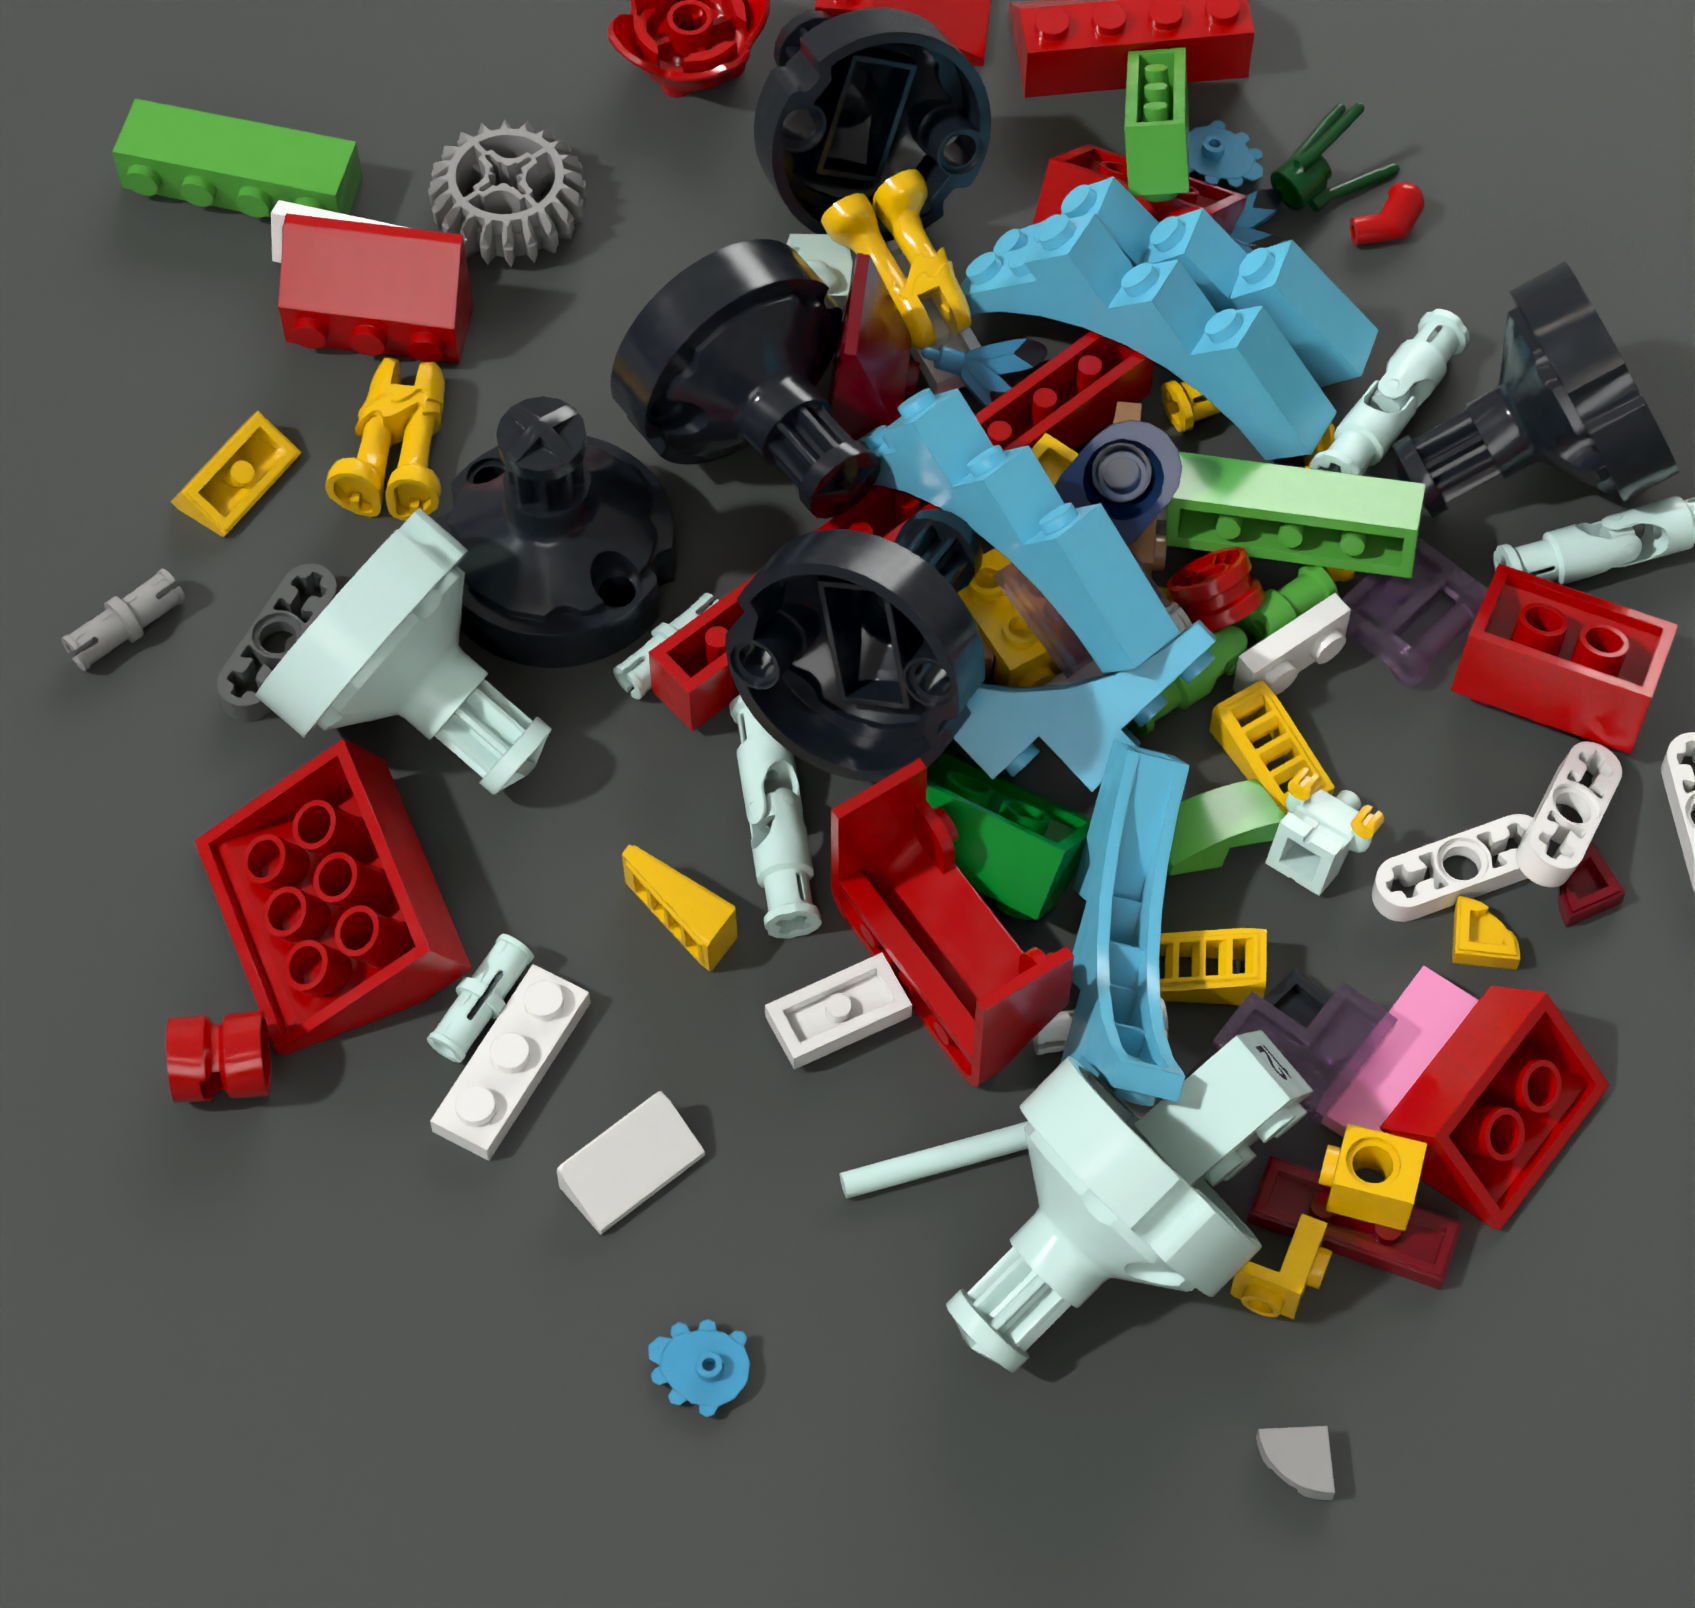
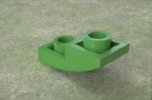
(1221, 820)

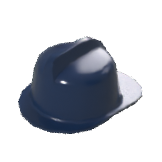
(1127, 470)

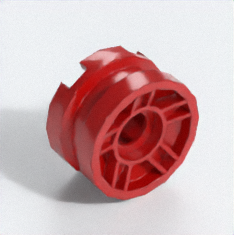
(1217, 588)

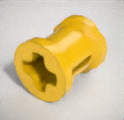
(1181, 407)

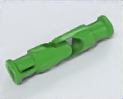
(1275, 612)

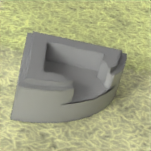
(1300, 1458)

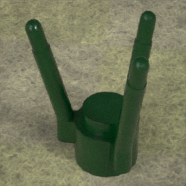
(1306, 172)

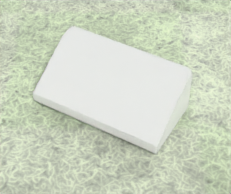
(629, 1162)

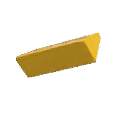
(237, 475)

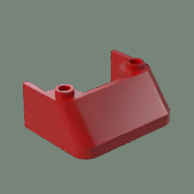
(938, 935)

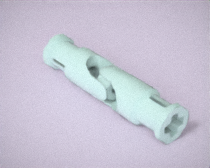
(1391, 402)
(1596, 547)
(776, 827)

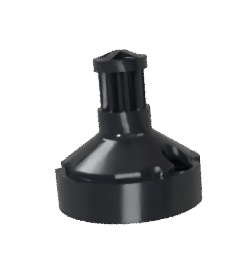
(863, 103)
(735, 363)
(1557, 402)
(556, 539)
(862, 645)

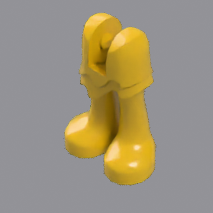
(931, 275)
(386, 418)

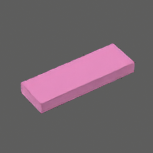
(1426, 1018)

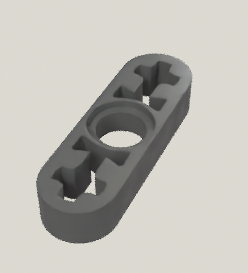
(277, 615)

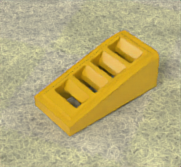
(1272, 718)
(688, 910)
(1219, 944)

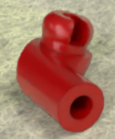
(1395, 219)

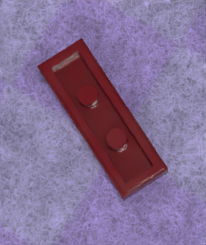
(1416, 1254)

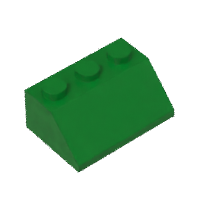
(1008, 837)

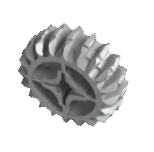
(512, 175)

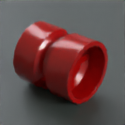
(218, 1057)

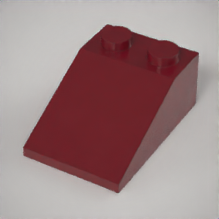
(872, 356)

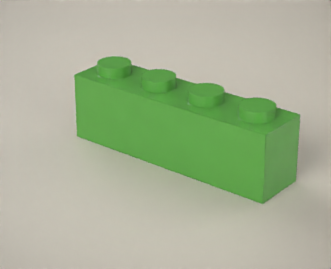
(1157, 124)
(233, 161)
(1296, 514)

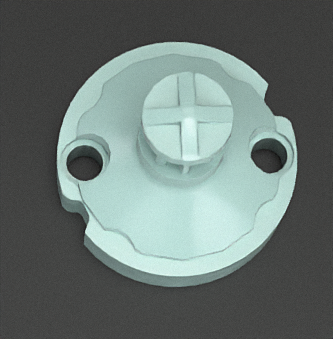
(395, 650)
(1101, 1215)

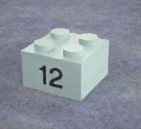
(1226, 1107)

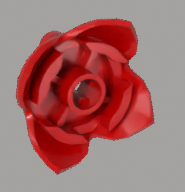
(689, 41)

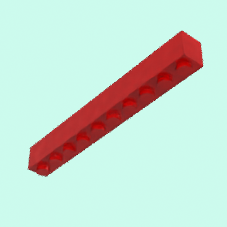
(1065, 398)

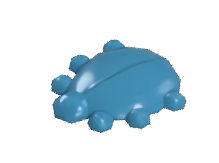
(1223, 155)
(701, 1365)

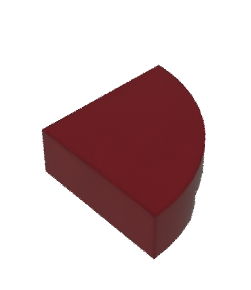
(1589, 889)

